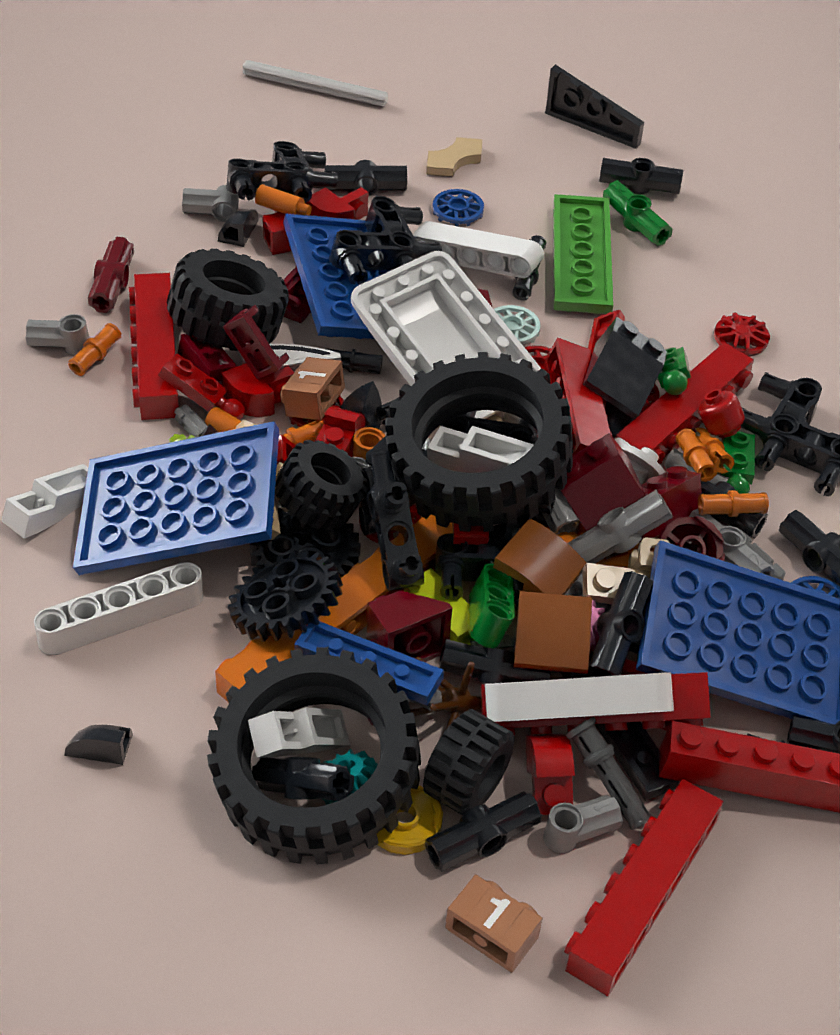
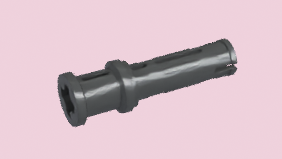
(599, 756)

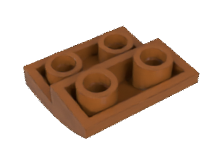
(540, 560)
(553, 632)

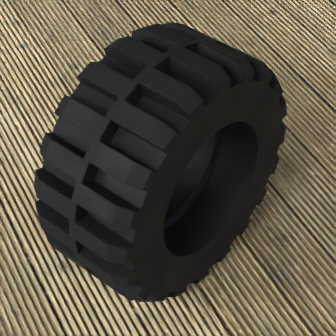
(218, 285)

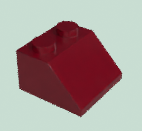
(601, 481)
(409, 624)

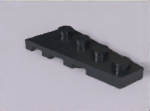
(587, 108)

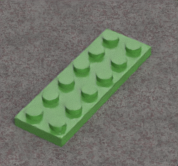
(582, 254)

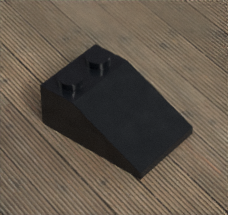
(625, 367)

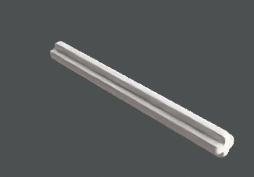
(315, 83)

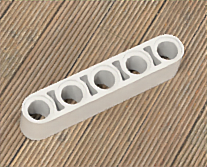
(483, 249)
(118, 608)
(579, 697)

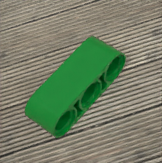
(491, 607)

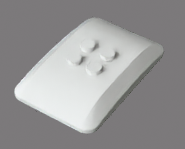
(431, 315)

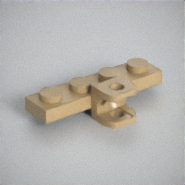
(603, 581)

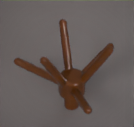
(454, 699)

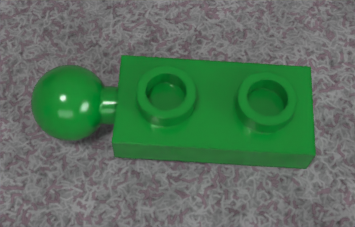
(675, 371)
(742, 449)

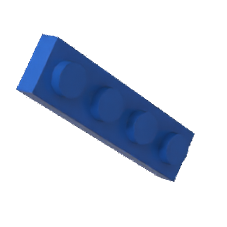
(411, 675)

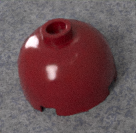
(696, 535)

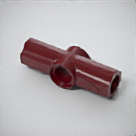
(111, 275)

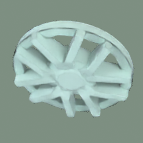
(520, 327)

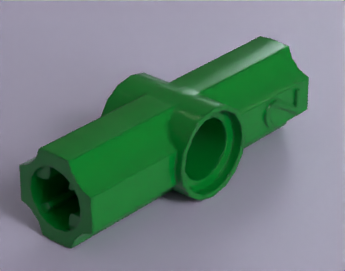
(637, 213)

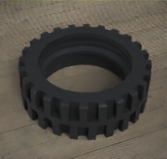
(477, 386)
(299, 684)

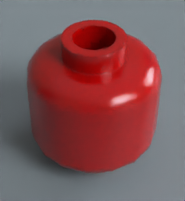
(721, 413)

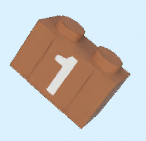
(313, 388)
(494, 922)

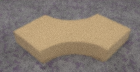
(460, 153)

